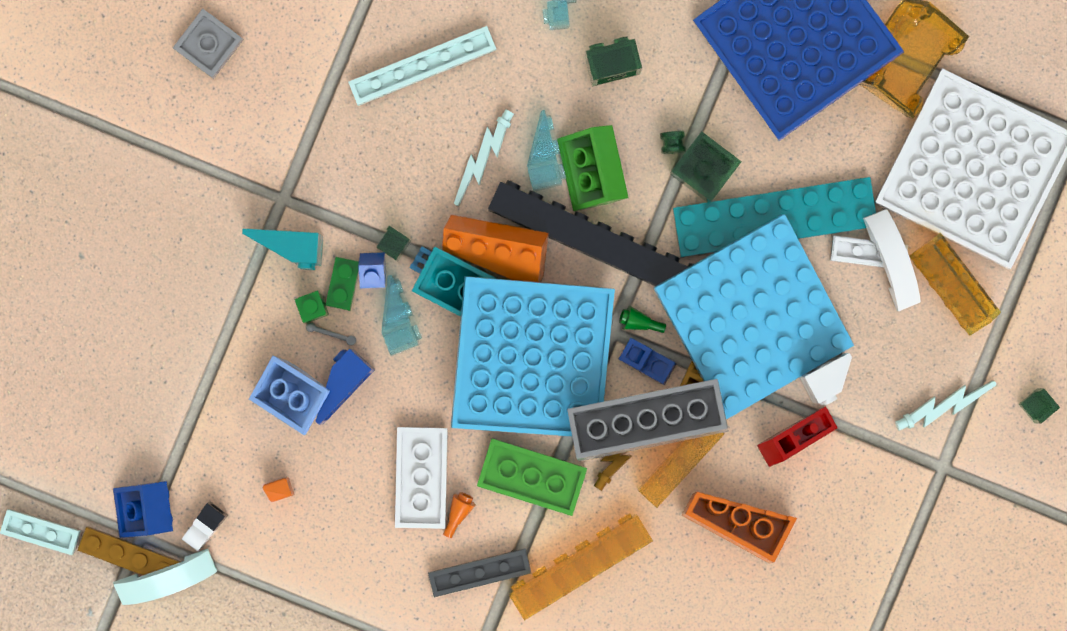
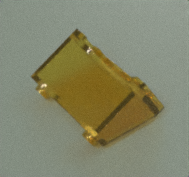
(925, 38)

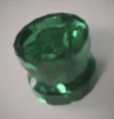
(672, 142)

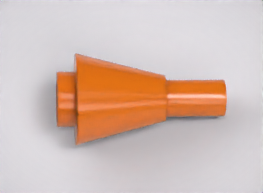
(460, 508)

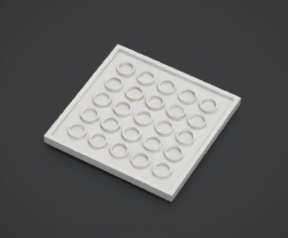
(975, 169)

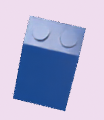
(343, 381)

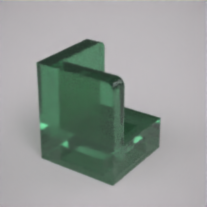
(393, 243)
(1039, 405)

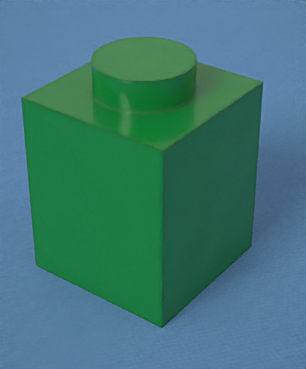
(311, 307)

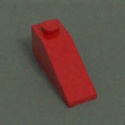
(797, 437)

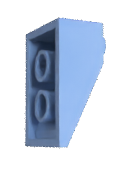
(289, 394)

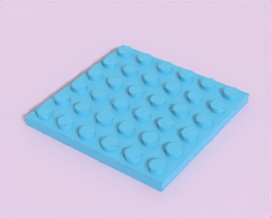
(754, 315)
(529, 354)

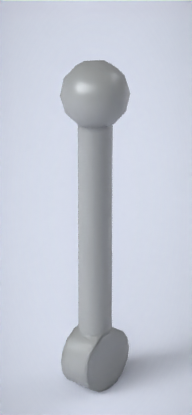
(351, 340)

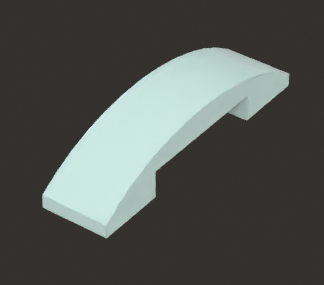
(166, 580)

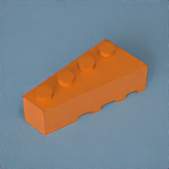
(497, 247)
(745, 526)

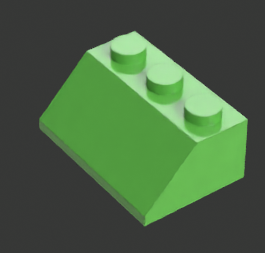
(592, 167)

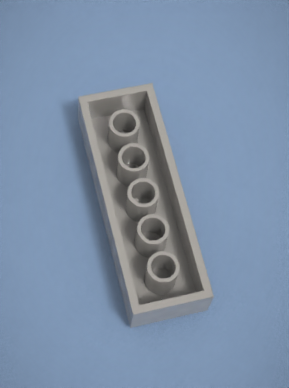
(647, 420)

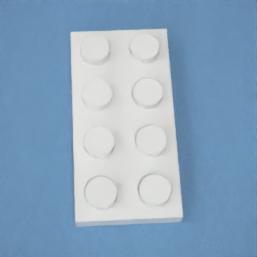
(421, 477)

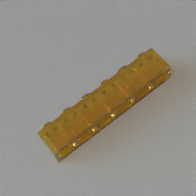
(579, 567)

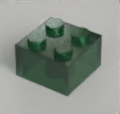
(613, 61)
(705, 167)

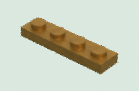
(123, 552)

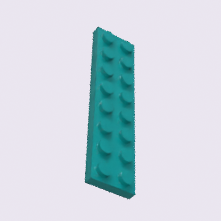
(809, 210)

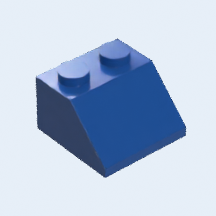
(143, 509)

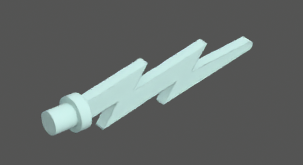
(477, 168)
(932, 413)

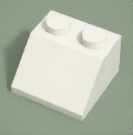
(827, 379)

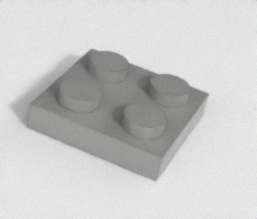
(208, 43)

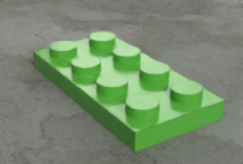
(532, 477)

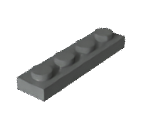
(479, 572)

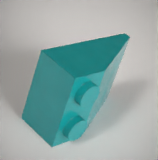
(297, 247)
(444, 280)

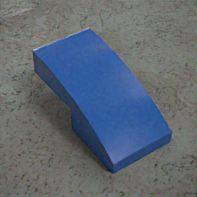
(647, 361)

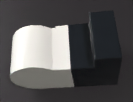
(204, 526)

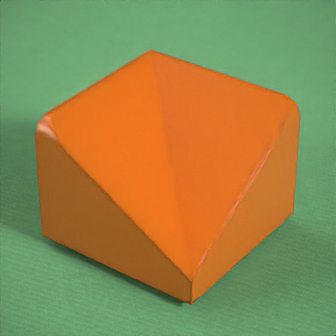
(278, 489)

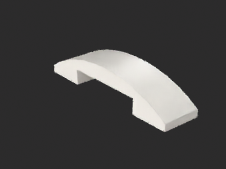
(895, 259)

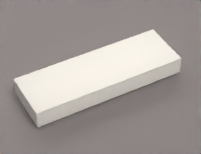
(855, 251)

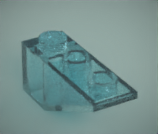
(542, 162)
(396, 324)

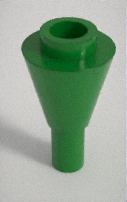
(635, 320)

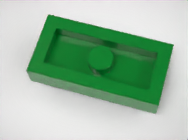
(342, 284)

